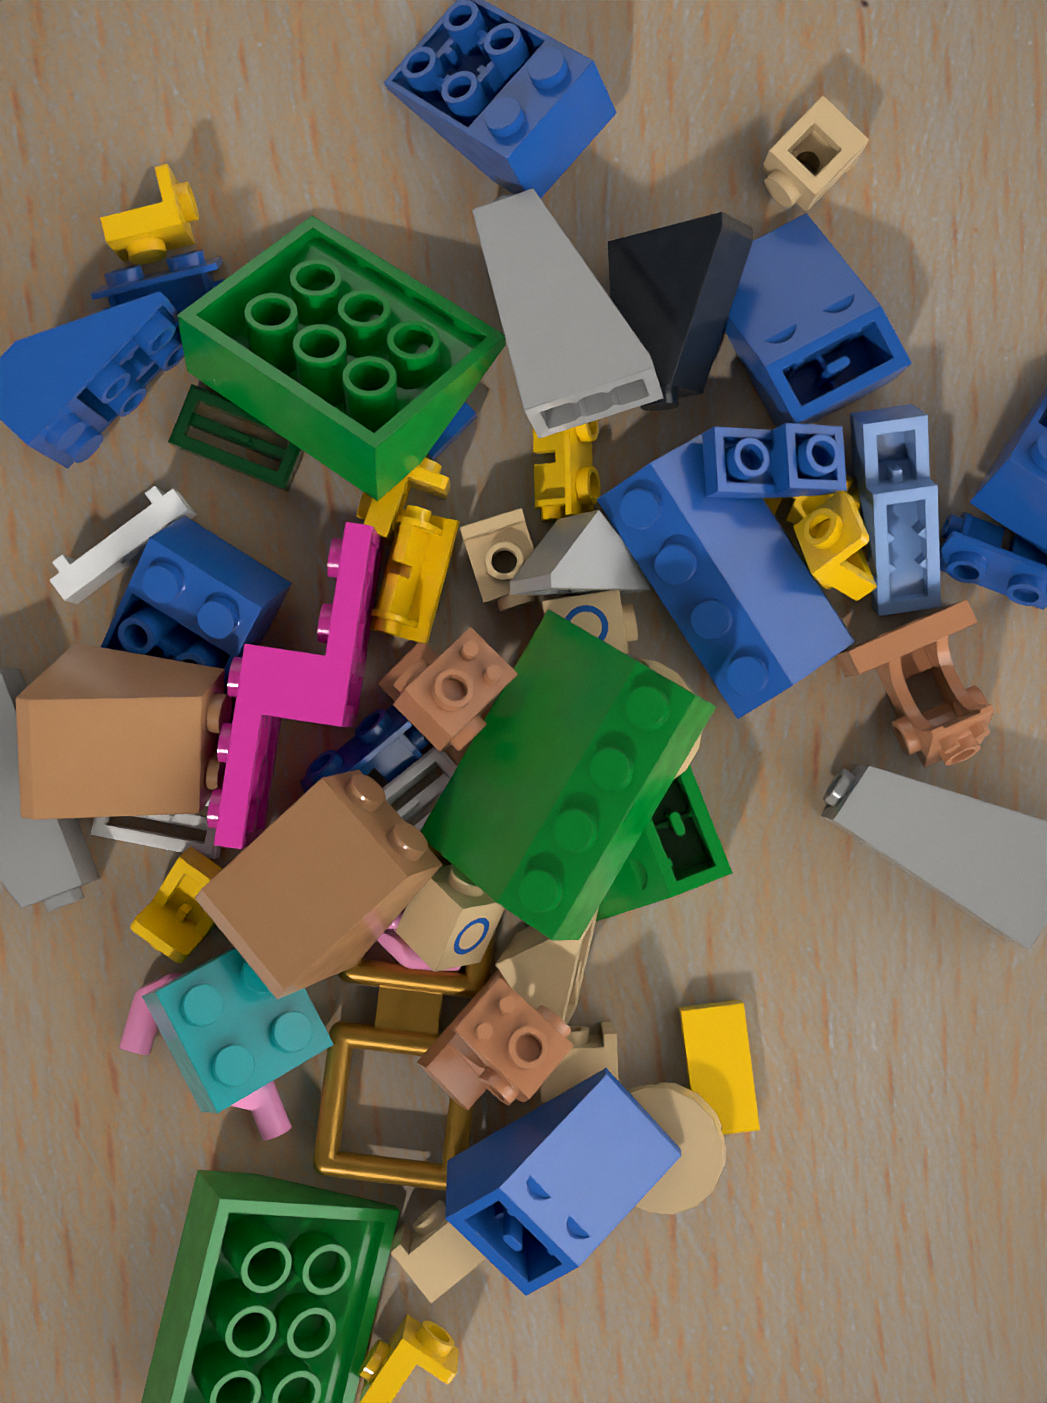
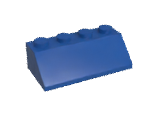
(726, 579)

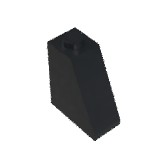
(677, 295)

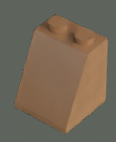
(119, 736)
(319, 883)

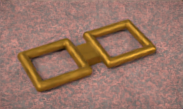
(405, 1025)

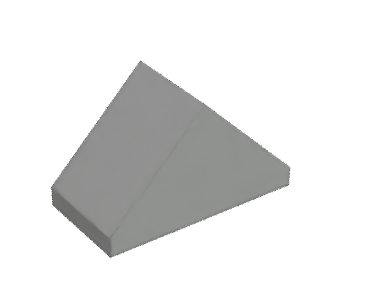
(580, 558)

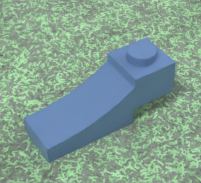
(898, 507)

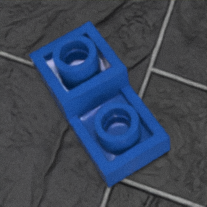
(774, 462)

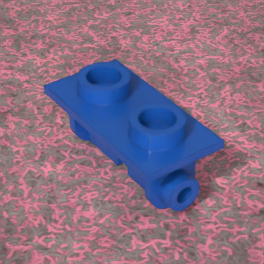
(183, 283)
(975, 557)
(380, 742)

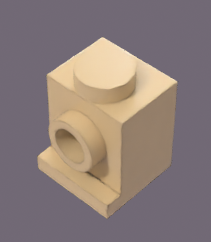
(825, 141)
(484, 541)
(584, 1060)
(435, 1253)

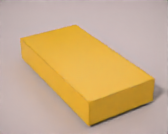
(721, 1062)

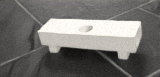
(120, 549)

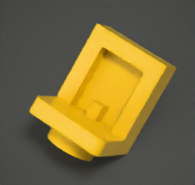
(152, 230)
(383, 513)
(833, 545)
(174, 918)
(411, 1345)

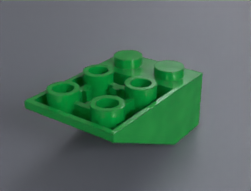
(672, 854)

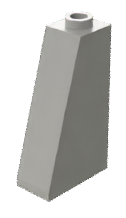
(561, 328)
(956, 845)
(37, 857)

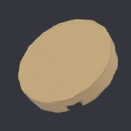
(698, 1134)

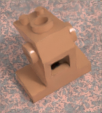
(448, 692)
(946, 730)
(497, 1047)

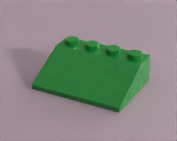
(339, 353)
(564, 777)
(270, 1293)

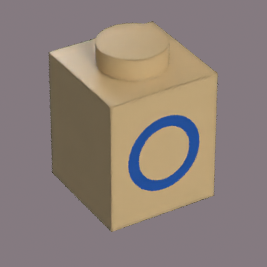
(599, 615)
(449, 921)

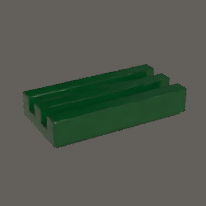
(289, 458)

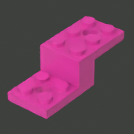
(297, 687)

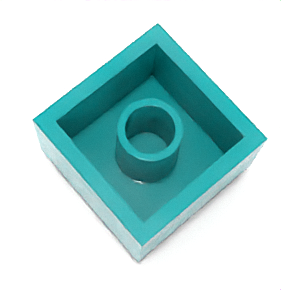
(233, 1030)

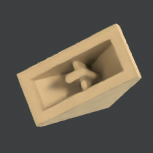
(546, 969)

